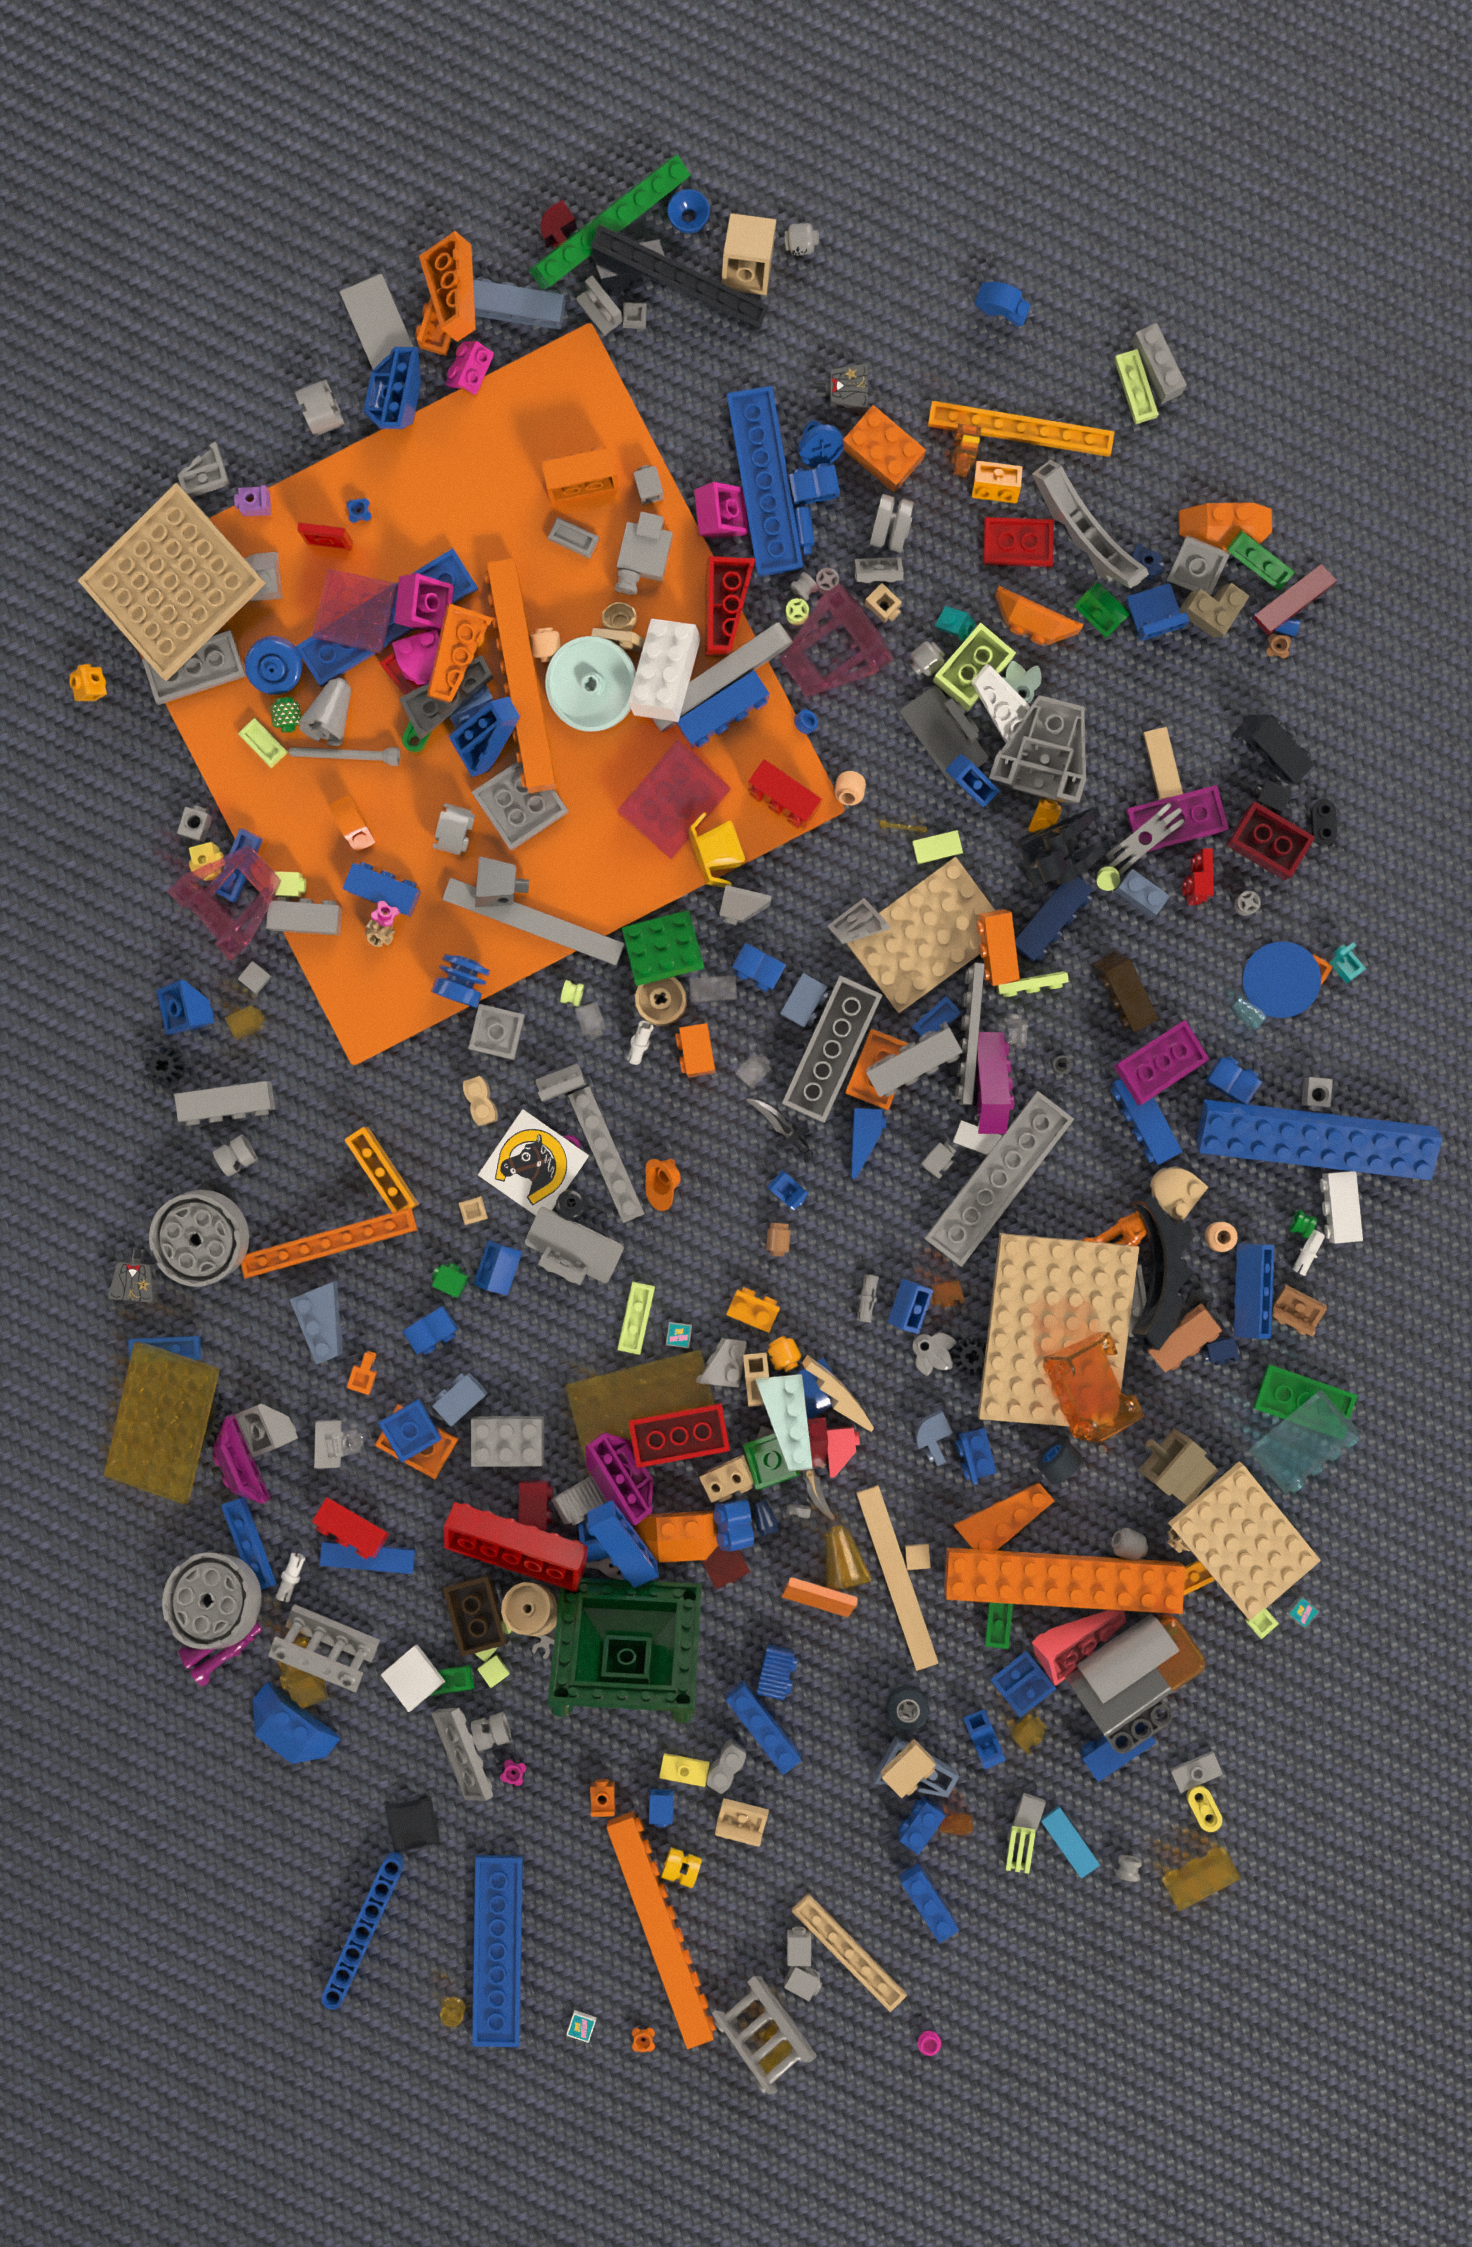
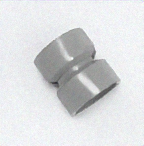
(234, 1156)
(499, 1729)

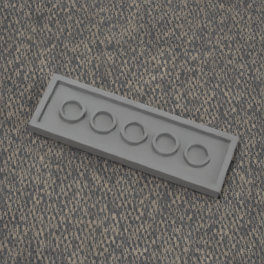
(970, 1025)

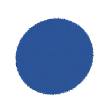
(1282, 979)

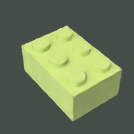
(976, 651)

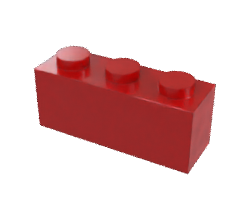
(350, 1529)

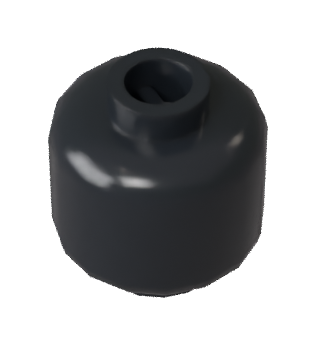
(572, 1213)

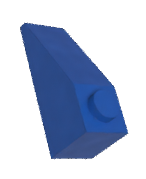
(865, 1133)

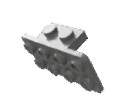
(943, 730)

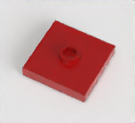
(325, 536)

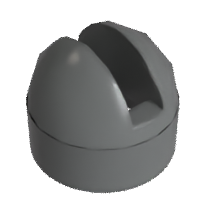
(1064, 1060)

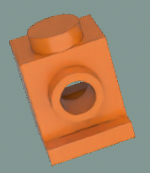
(607, 1789)

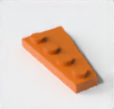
(1004, 1519)

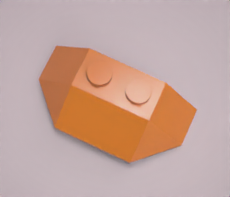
(1221, 522)
(1033, 619)
(679, 1535)

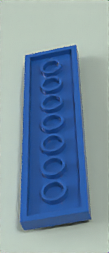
(764, 481)
(331, 660)
(497, 1951)

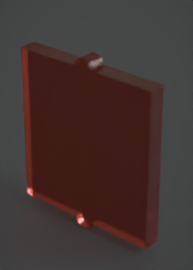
(725, 1566)

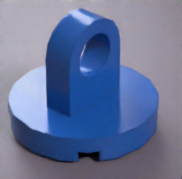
(820, 444)

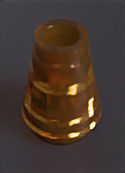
(958, 1824)

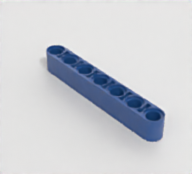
(356, 1938)

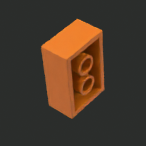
(883, 449)
(580, 474)
(696, 1050)

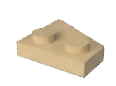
(625, 639)

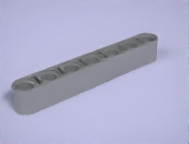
(731, 669)

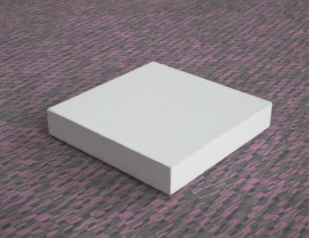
(413, 1678)

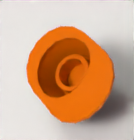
(661, 1181)

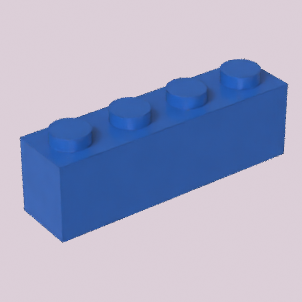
(723, 709)
(1148, 1125)
(1253, 1291)
(622, 1544)
(763, 1727)

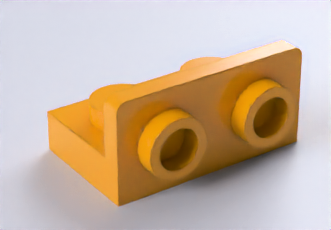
(997, 482)
(753, 1310)

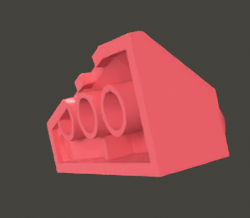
(1067, 1644)

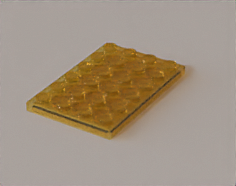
(640, 1391)
(161, 1422)

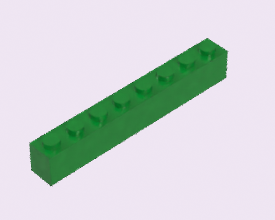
(614, 217)

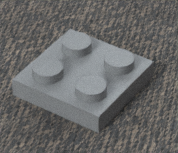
(1198, 565)
(496, 1032)

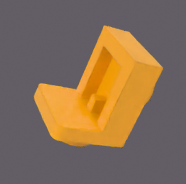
(1045, 815)

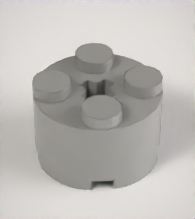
(319, 407)
(453, 828)

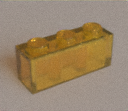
(1200, 1878)

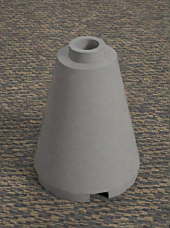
(328, 713)

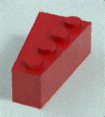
(725, 596)

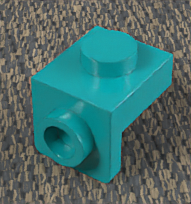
(955, 623)
(1346, 963)

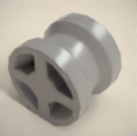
(826, 576)
(627, 582)
(804, 586)
(1250, 899)
(1128, 1868)

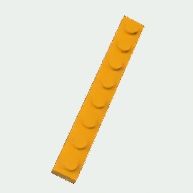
(1023, 428)

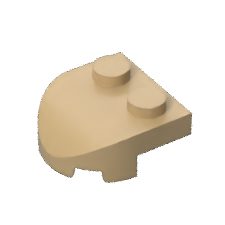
(1177, 1191)

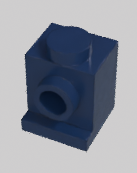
(1142, 552)
(1220, 1351)

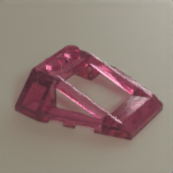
(850, 613)
(200, 900)

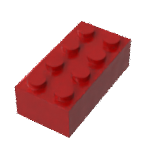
(679, 1435)

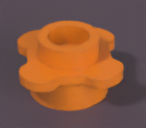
(643, 2046)

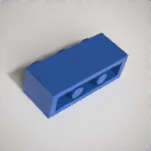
(382, 887)
(1104, 1760)
(929, 1902)

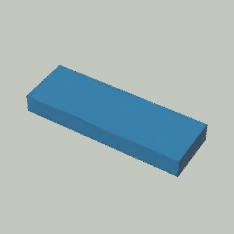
(1070, 1842)

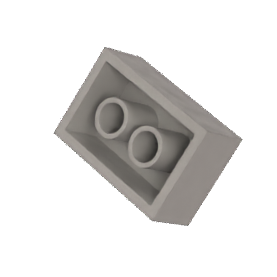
(507, 1441)

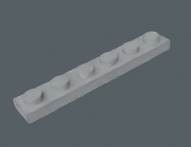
(606, 1154)

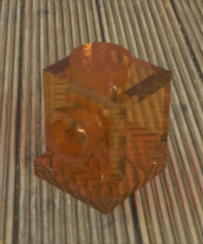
(946, 1293)

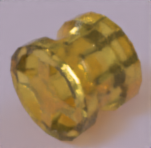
(452, 2017)

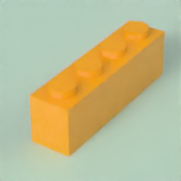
(381, 1170)

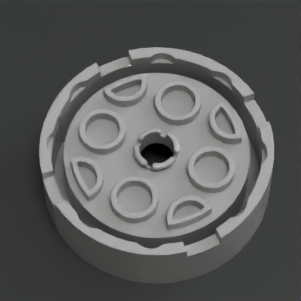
(221, 1231)
(234, 1598)

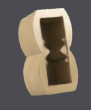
(478, 1094)

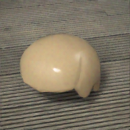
(619, 617)

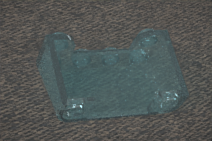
(1305, 1442)

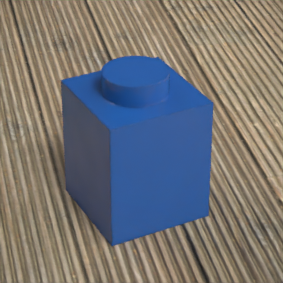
(661, 1807)

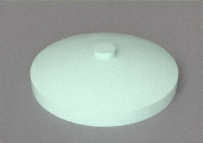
(590, 683)

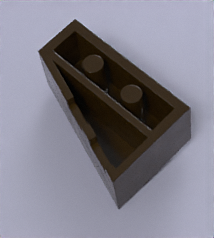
(1125, 991)

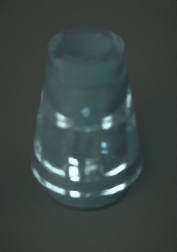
(1249, 1014)

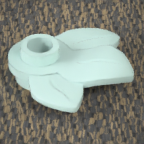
(1022, 680)

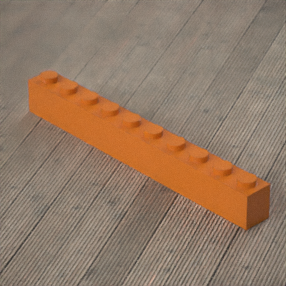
(521, 675)
(660, 1929)

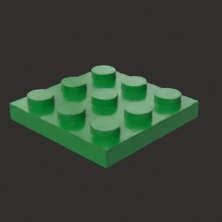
(662, 948)

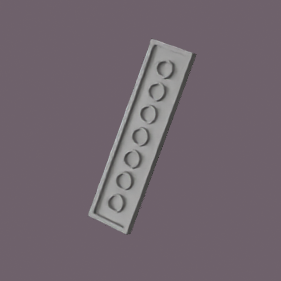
(998, 1178)

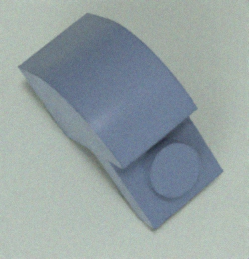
(931, 1430)

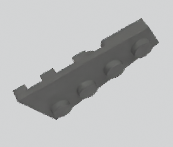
(428, 712)

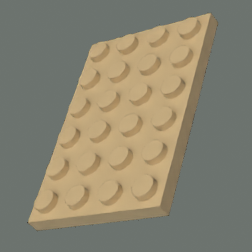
(927, 936)
(1244, 1541)

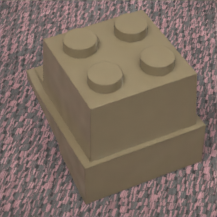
(1178, 1466)

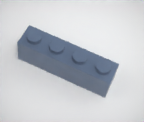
(519, 304)

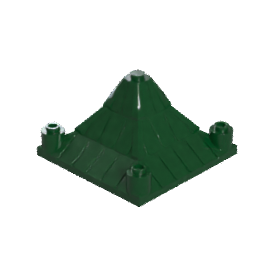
(626, 1647)

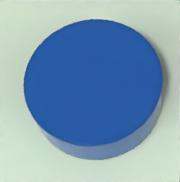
(806, 721)

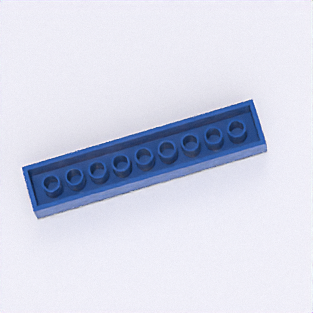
(1318, 1139)

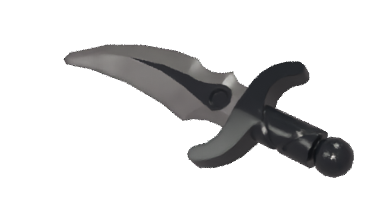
(782, 1126)

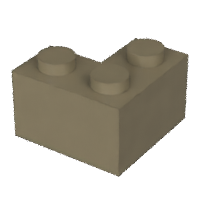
(1214, 613)

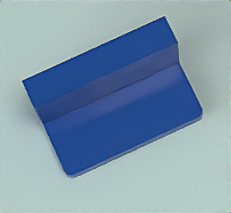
(497, 1268)

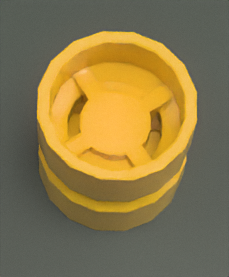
(673, 1866)

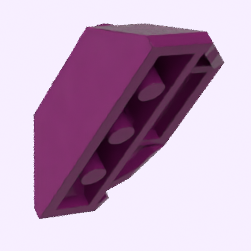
(237, 1464)
(615, 1473)

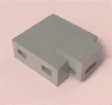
(646, 547)

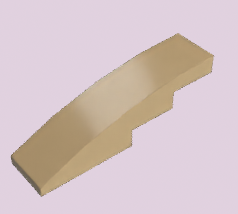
(841, 1399)

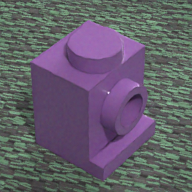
(259, 506)

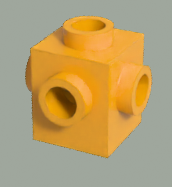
(87, 683)

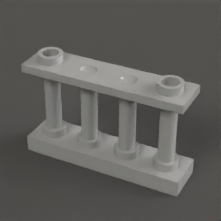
(331, 1633)
(787, 2031)

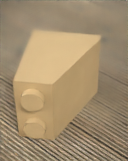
(748, 253)

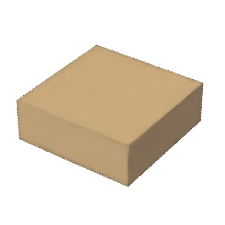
(473, 1210)
(917, 1556)

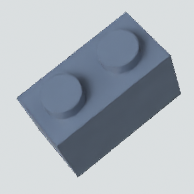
(1142, 893)
(803, 1001)
(459, 1399)

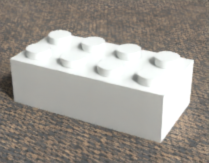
(664, 670)

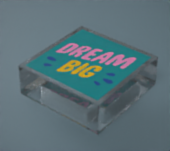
(1302, 1612)

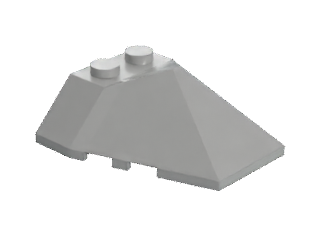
(1045, 752)

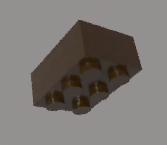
(476, 1614)

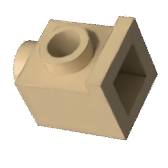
(880, 596)

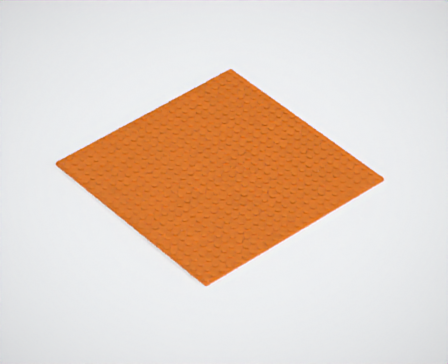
(477, 484)

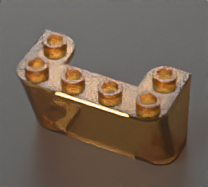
(1090, 1390)

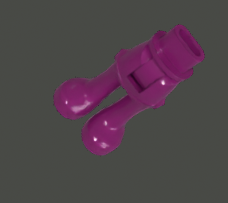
(202, 1672)

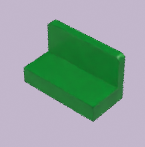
(1102, 609)

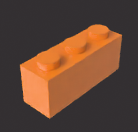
(998, 947)

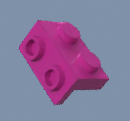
(469, 366)

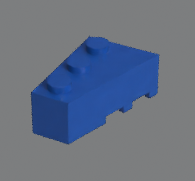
(485, 735)

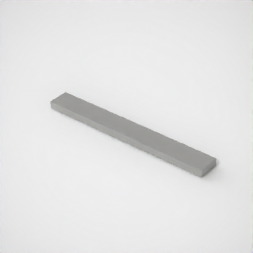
(538, 924)

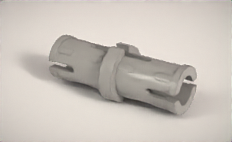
(867, 1298)

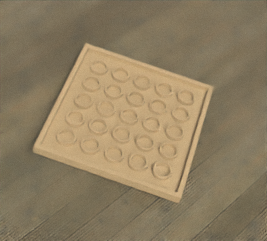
(171, 581)

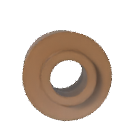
(778, 1239)

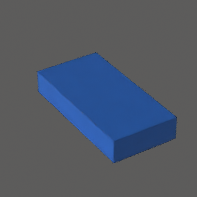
(942, 1012)

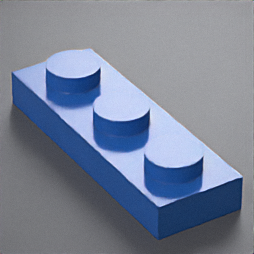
(234, 884)
(183, 1345)

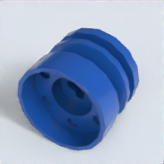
(460, 980)

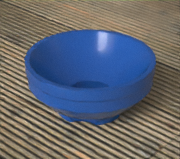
(688, 201)

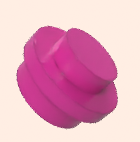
(929, 2043)

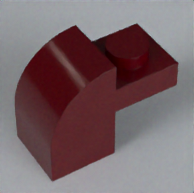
(556, 224)

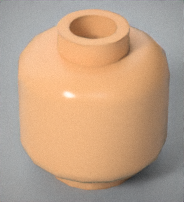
(545, 643)
(850, 788)
(1228, 1239)

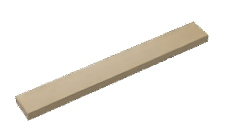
(897, 1578)

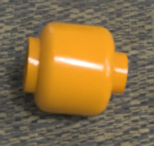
(784, 1354)

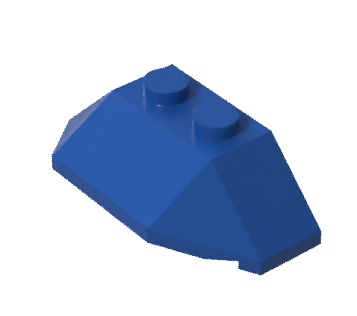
(394, 389)
(290, 1729)

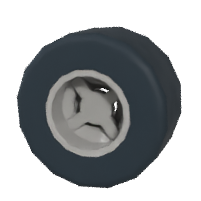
(910, 1716)

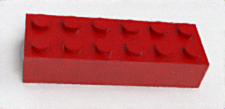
(515, 1546)

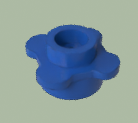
(354, 505)

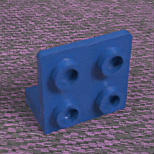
(1156, 612)
(977, 1455)

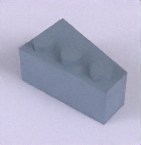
(320, 1321)
(938, 1783)

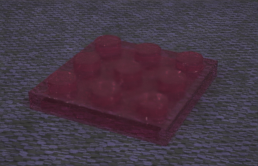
(354, 611)

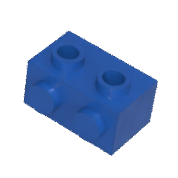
(921, 1824)

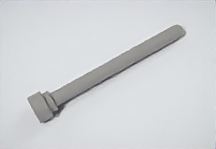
(390, 756)

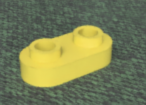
(1204, 1807)

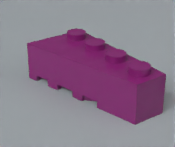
(993, 1083)

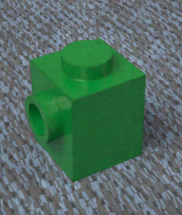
(449, 1279)

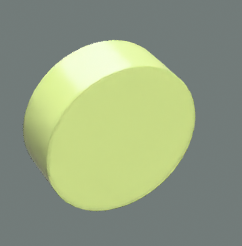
(1108, 878)

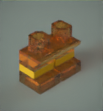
(967, 444)

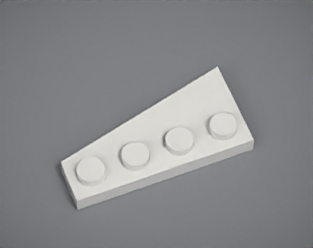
(1000, 700)

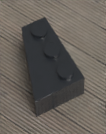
(616, 277)
(1275, 747)

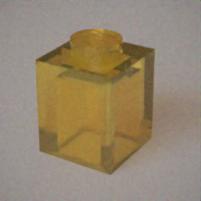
(245, 1022)

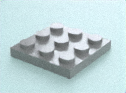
(514, 810)

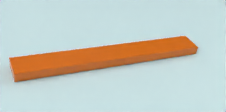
(329, 1242)

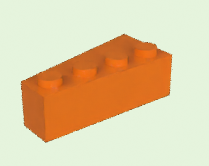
(450, 284)

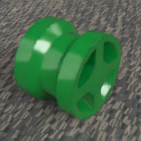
(1302, 1224)

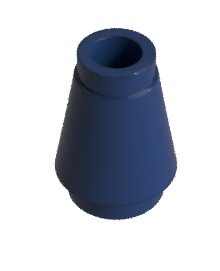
(765, 1519)

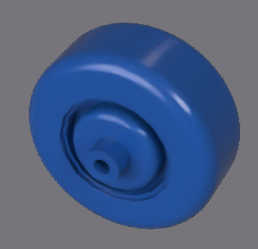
(273, 665)

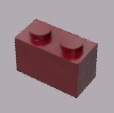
(534, 1503)

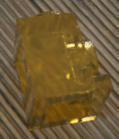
(1029, 1732)

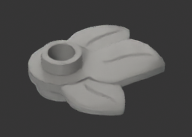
(936, 1354)

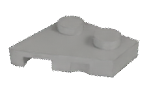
(858, 922)

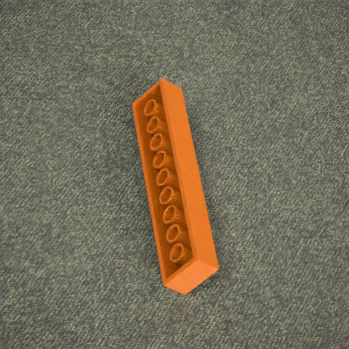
(1064, 1580)

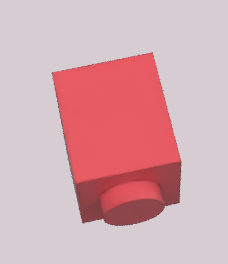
(841, 1447)

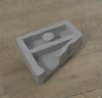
(204, 473)
(725, 1364)

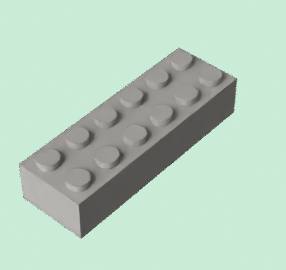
(831, 1049)

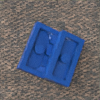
(815, 1399)
(1023, 1684)

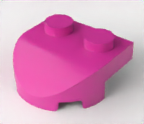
(417, 655)

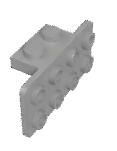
(572, 1248)

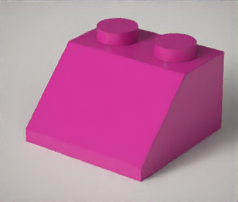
(721, 511)
(422, 601)

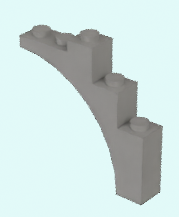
(1086, 533)

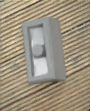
(321, 1455)

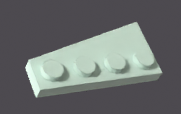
(787, 1413)

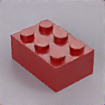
(783, 794)

